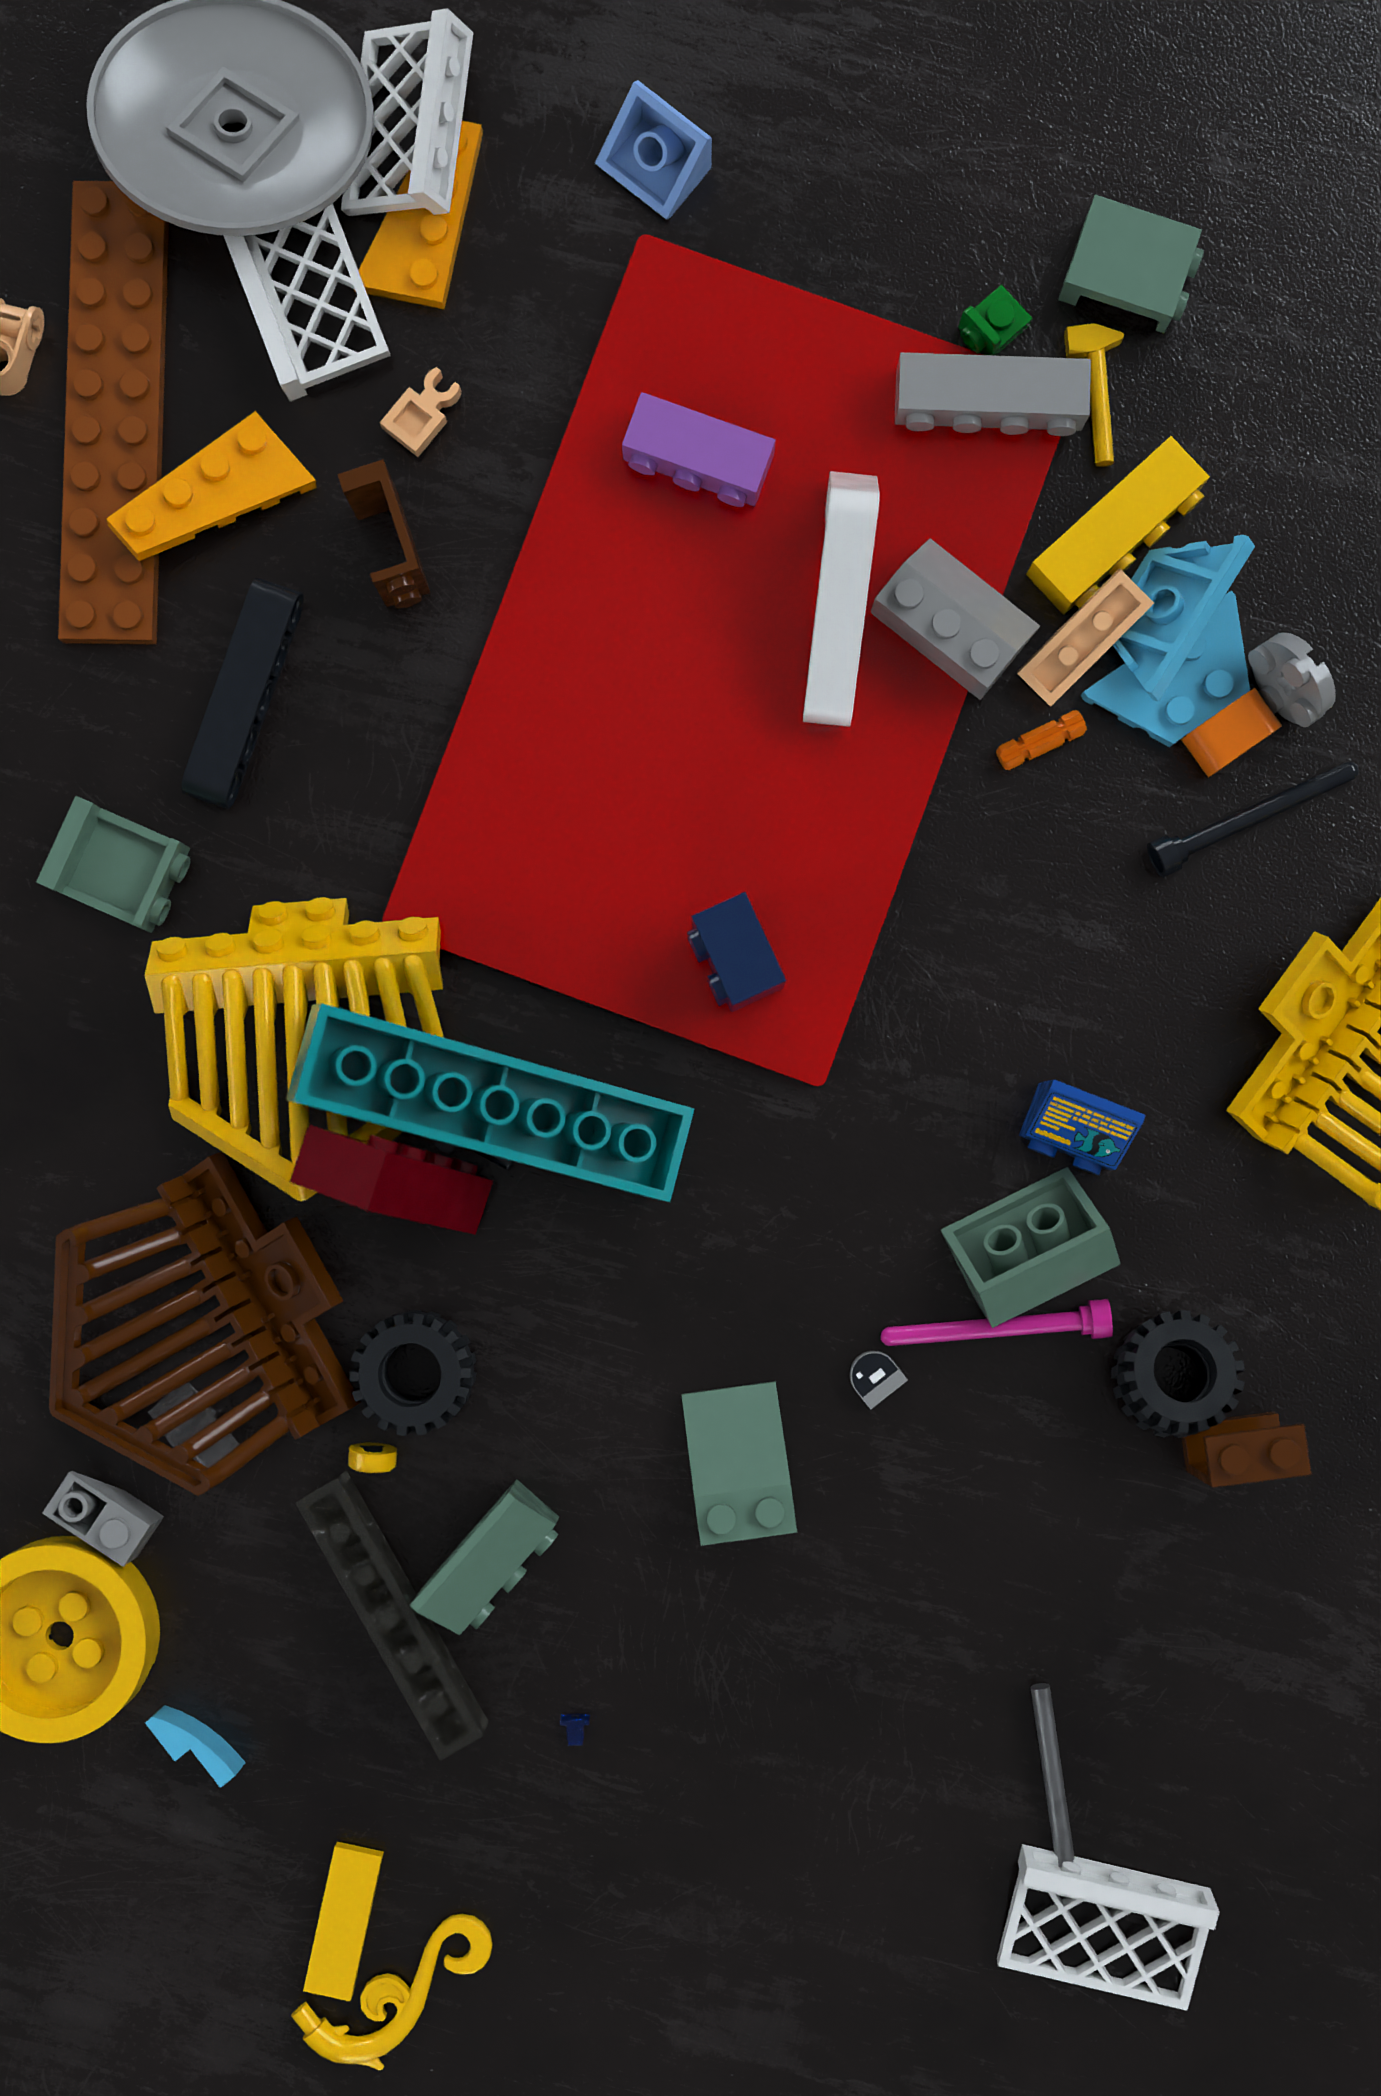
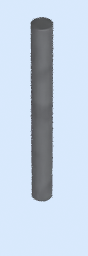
(1052, 1772)

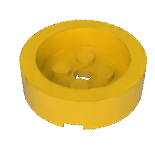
(70, 1691)

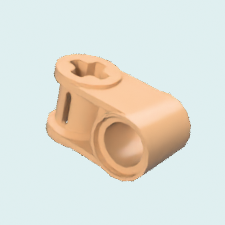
(19, 337)

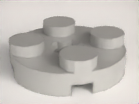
(1291, 679)

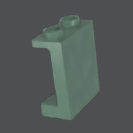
(1133, 261)
(115, 865)

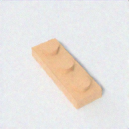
(1085, 637)

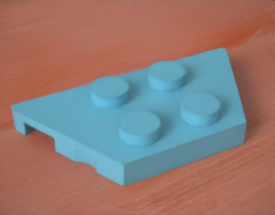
(1185, 594)
(1202, 687)

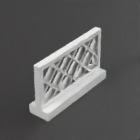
(436, 115)
(272, 314)
(1125, 1892)

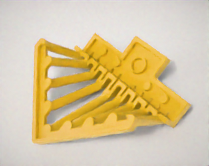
(288, 958)
(1327, 1018)

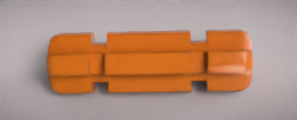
(1041, 740)

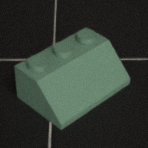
(1031, 1246)
(487, 1560)

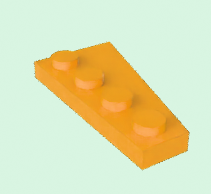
(416, 249)
(222, 481)

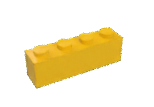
(1118, 525)

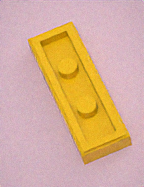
(343, 1921)

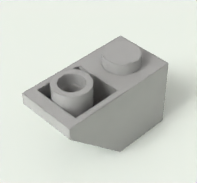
(103, 1516)

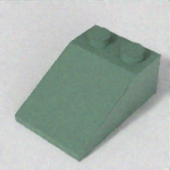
(738, 1463)

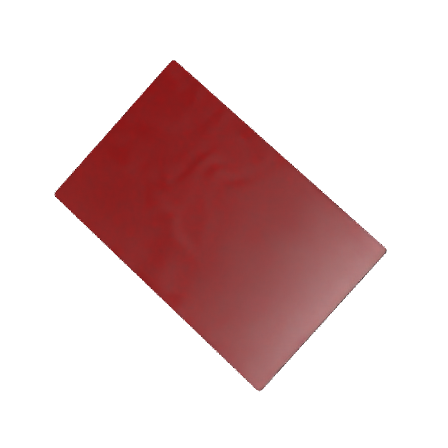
(652, 665)

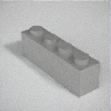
(992, 393)

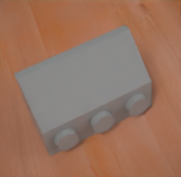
(953, 618)

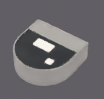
(875, 1377)

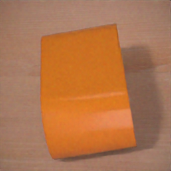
(1231, 732)

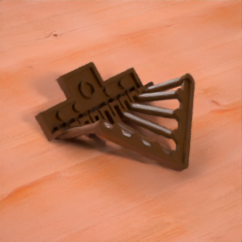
(265, 1288)

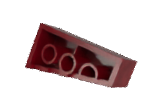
(393, 1179)

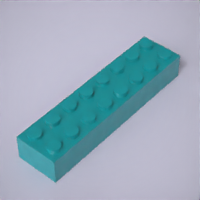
(489, 1102)

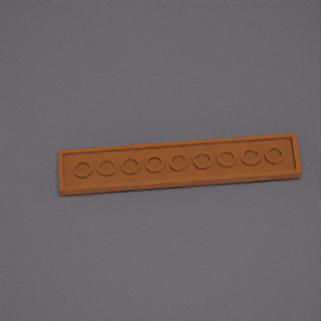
(111, 412)

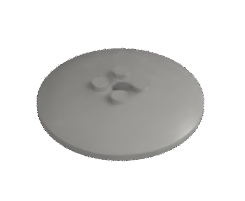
(209, 63)

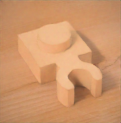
(417, 417)

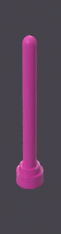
(1090, 1319)

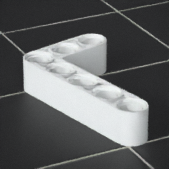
(841, 597)

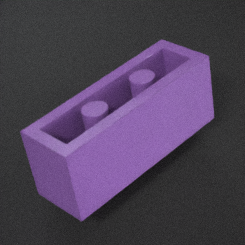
(697, 450)

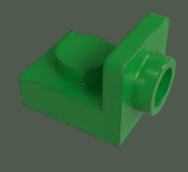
(993, 323)

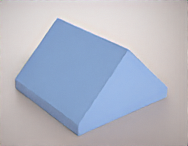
(655, 151)

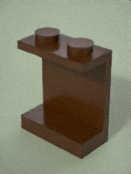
(373, 492)
(1247, 1451)

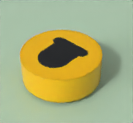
(372, 1457)

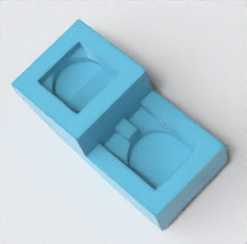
(182, 1732)

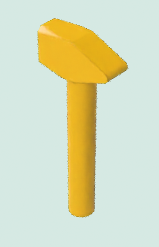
(1092, 342)

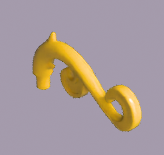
(364, 2050)

